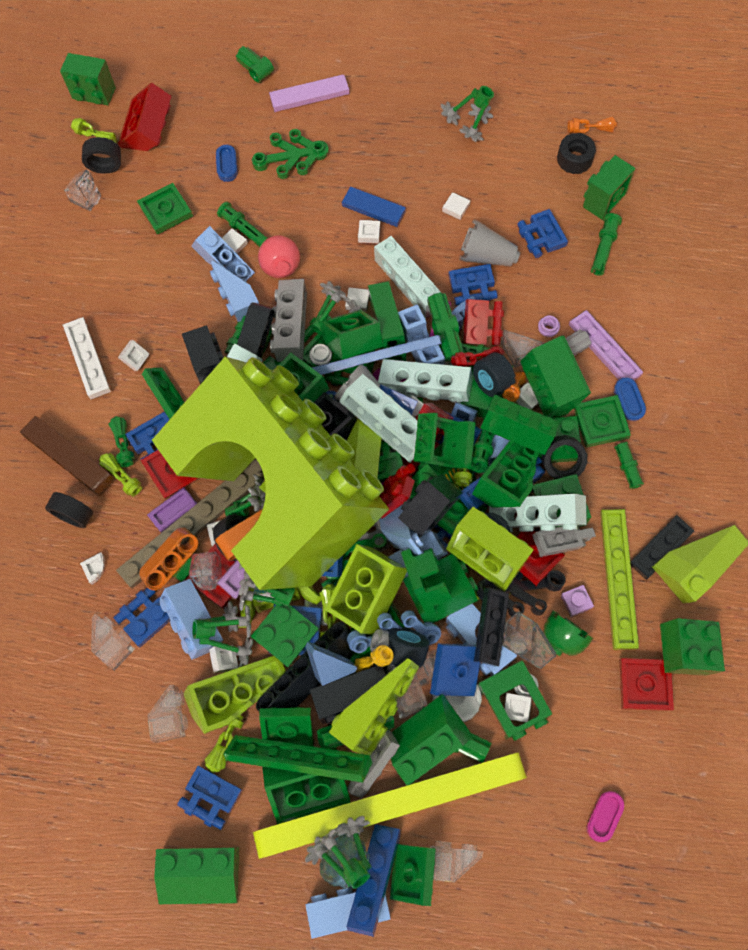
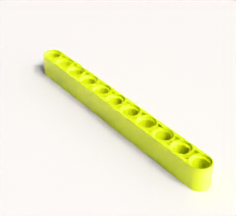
(391, 804)

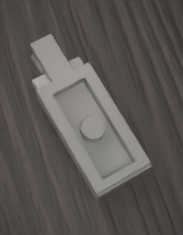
(561, 540)
(380, 757)

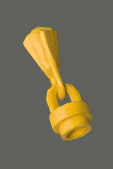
(380, 656)

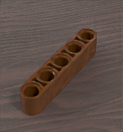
(67, 455)

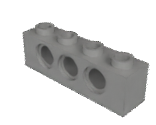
(289, 319)

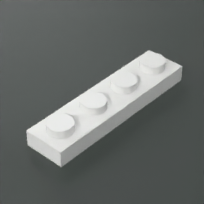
(86, 358)

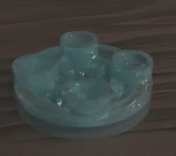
(349, 850)

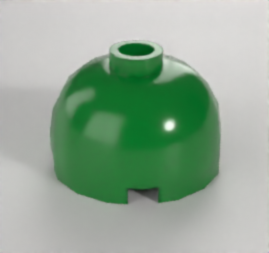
(565, 635)

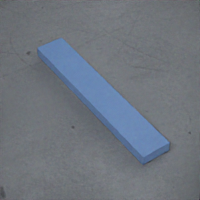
(379, 355)

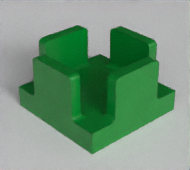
(428, 592)

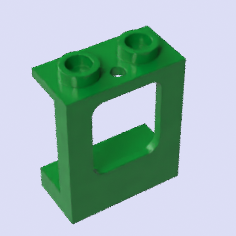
(456, 445)
(505, 681)

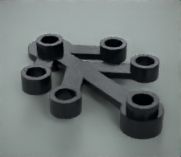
(517, 588)

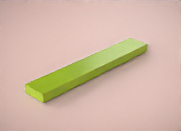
(619, 580)

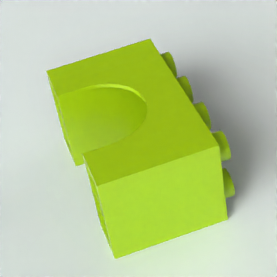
(313, 491)

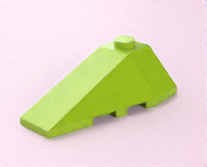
(366, 448)
(698, 565)
(227, 695)
(363, 721)

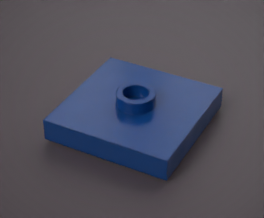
(455, 670)

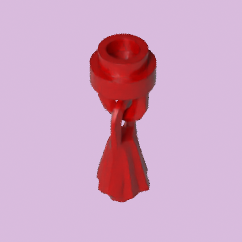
(460, 357)

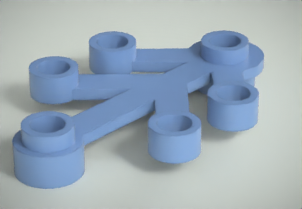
(359, 642)

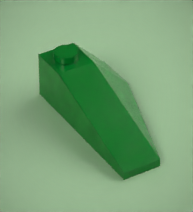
(508, 477)

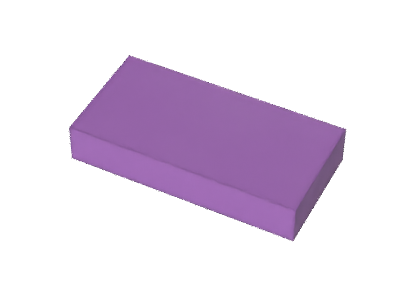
(171, 509)

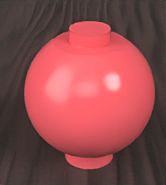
(279, 256)

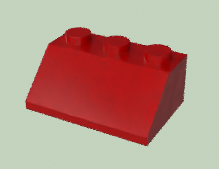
(145, 119)

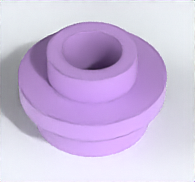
(548, 321)

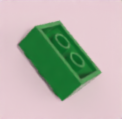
(555, 377)
(519, 424)
(428, 739)
(302, 794)
(197, 875)

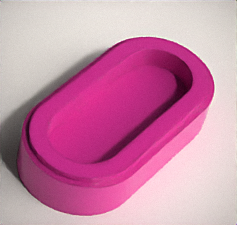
(605, 816)

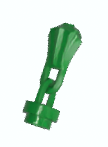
(119, 427)

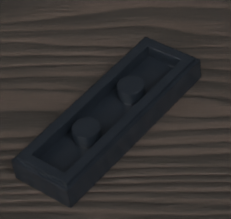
(668, 539)
(491, 627)

